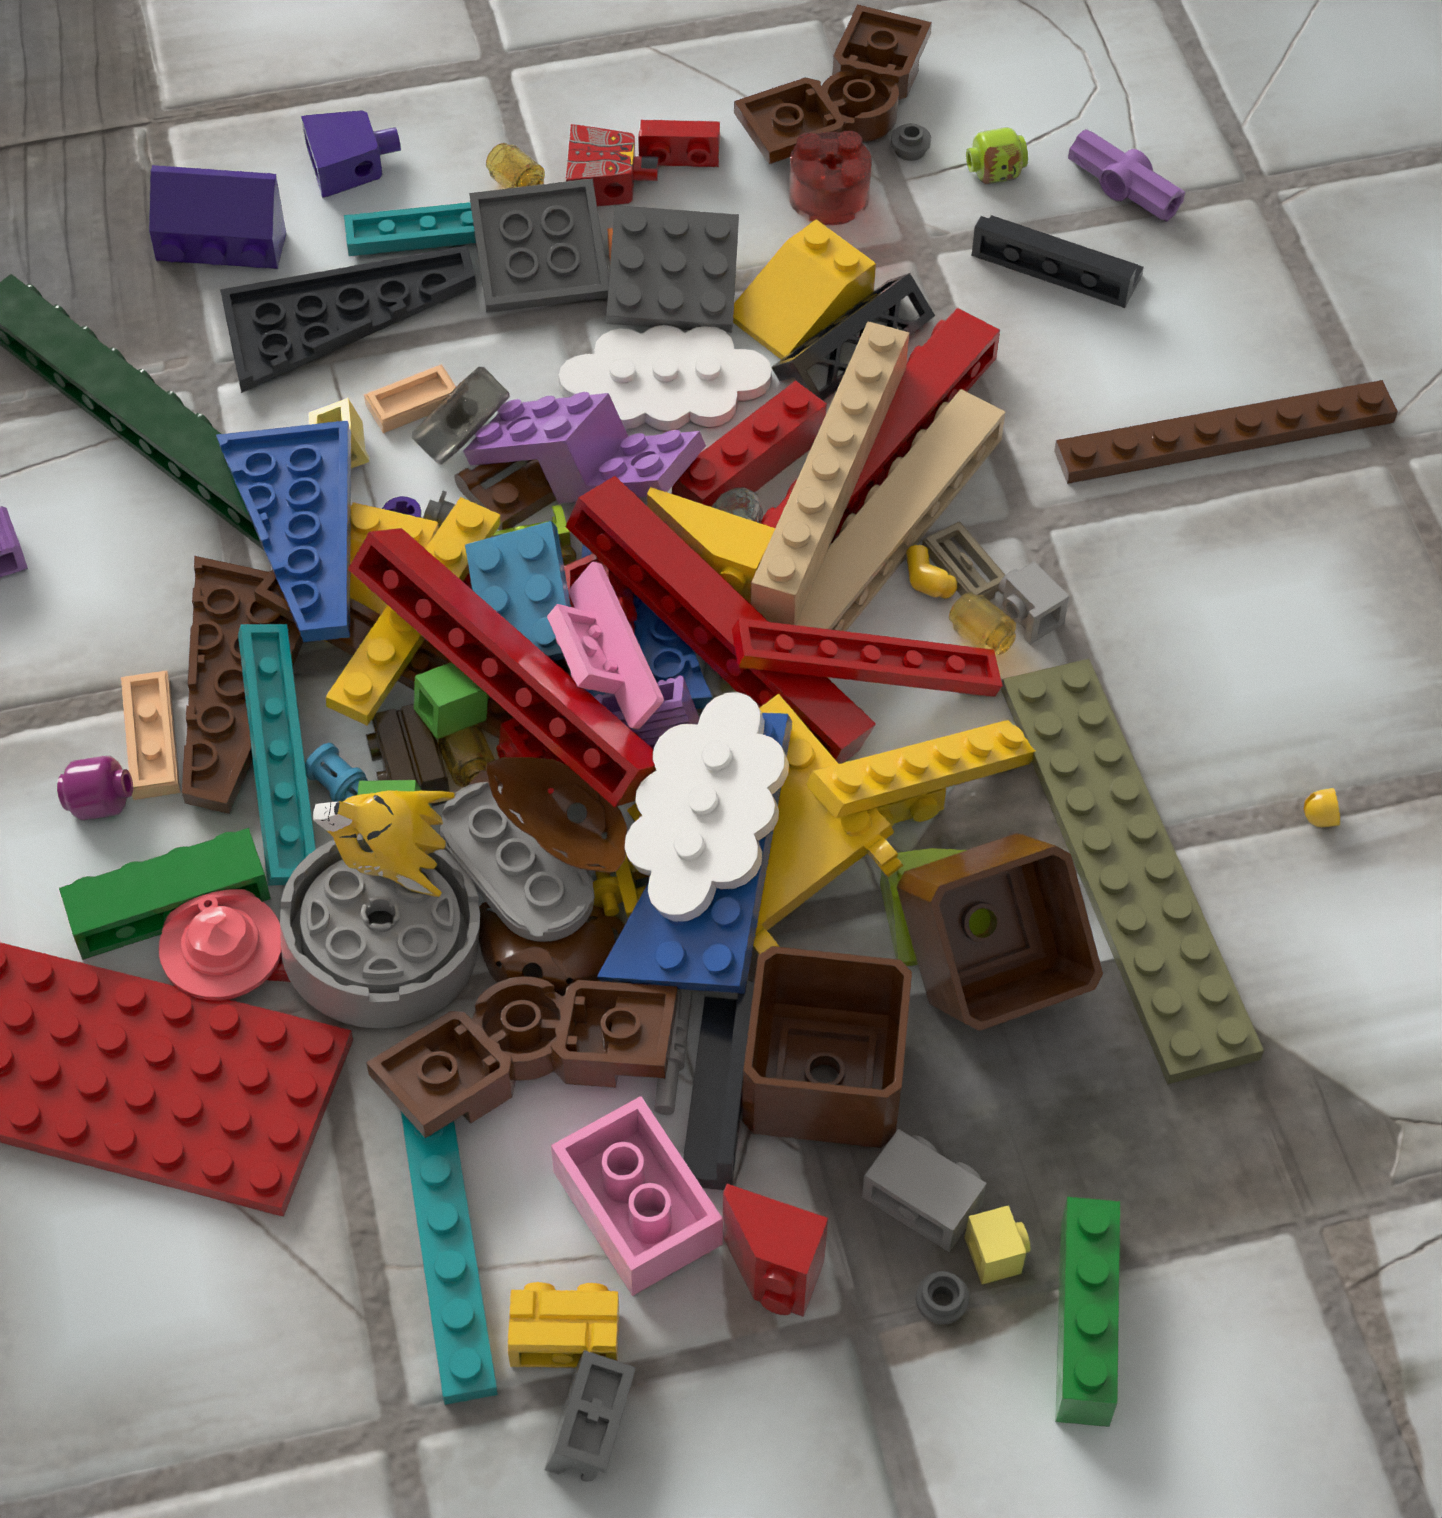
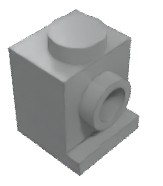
(1034, 601)

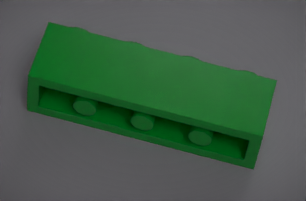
(140, 895)
(1088, 1312)

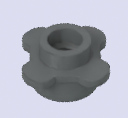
(438, 510)

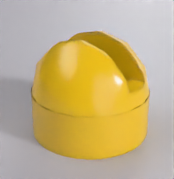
(1322, 808)

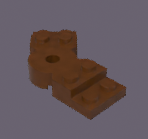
(869, 76)
(524, 1034)

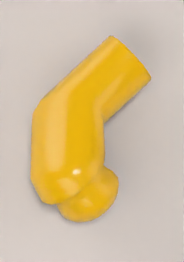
(926, 577)

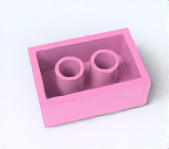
(637, 1195)

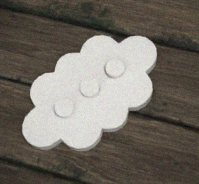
(669, 376)
(706, 806)

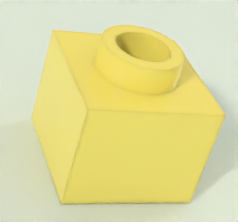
(997, 1244)

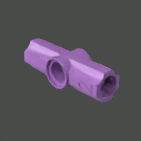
(1126, 175)

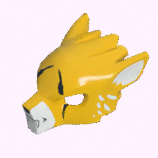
(394, 828)

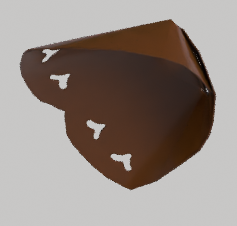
(545, 814)
(573, 956)

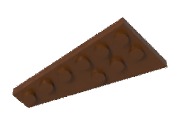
(216, 712)

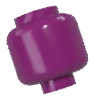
(94, 787)

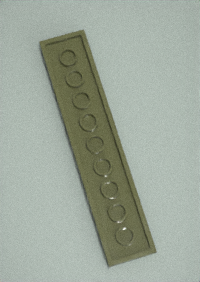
(1131, 874)

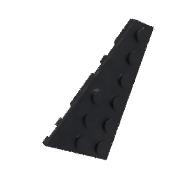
(309, 315)

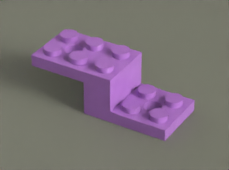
(583, 445)

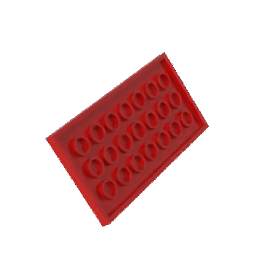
(161, 1080)

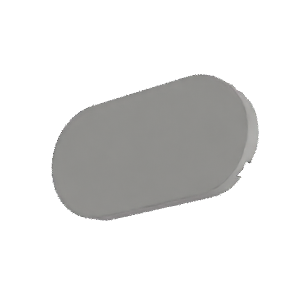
(511, 871)

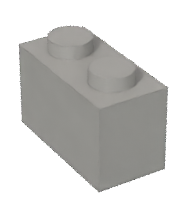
(924, 1189)

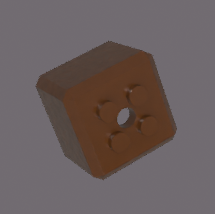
(1036, 940)
(832, 1013)

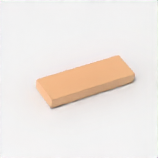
(150, 734)

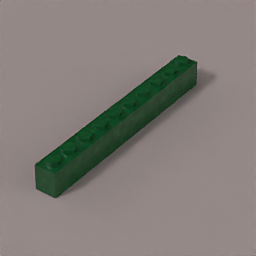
(120, 398)

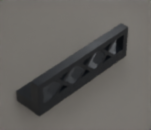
(1055, 260)
(846, 326)
(718, 1090)

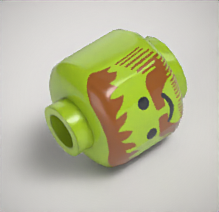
(997, 155)

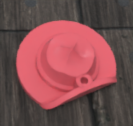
(220, 945)

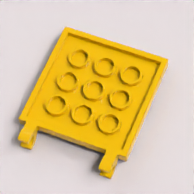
(808, 841)

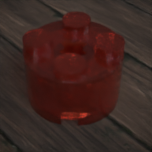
(830, 176)

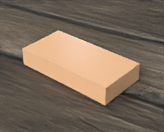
(409, 398)

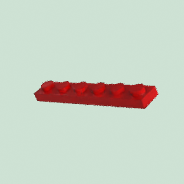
(865, 657)

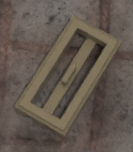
(949, 557)

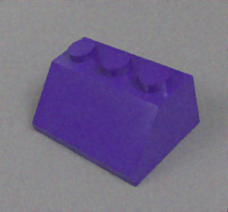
(216, 217)

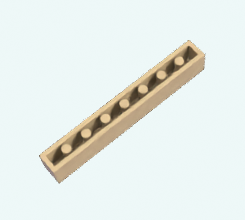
(829, 474)
(902, 510)

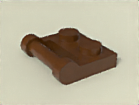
(512, 497)

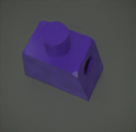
(346, 149)

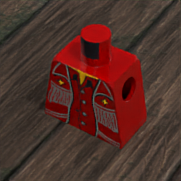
(609, 161)

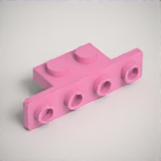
(604, 648)

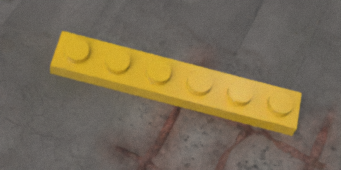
(392, 640)
(920, 768)

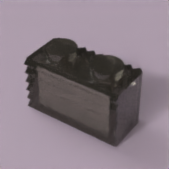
(460, 415)

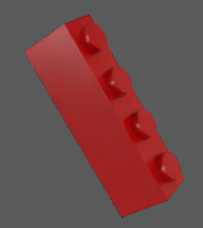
(755, 447)

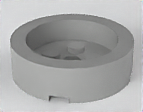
(377, 971)

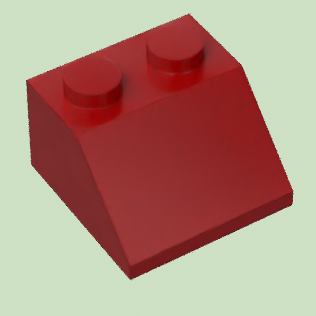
(774, 1248)

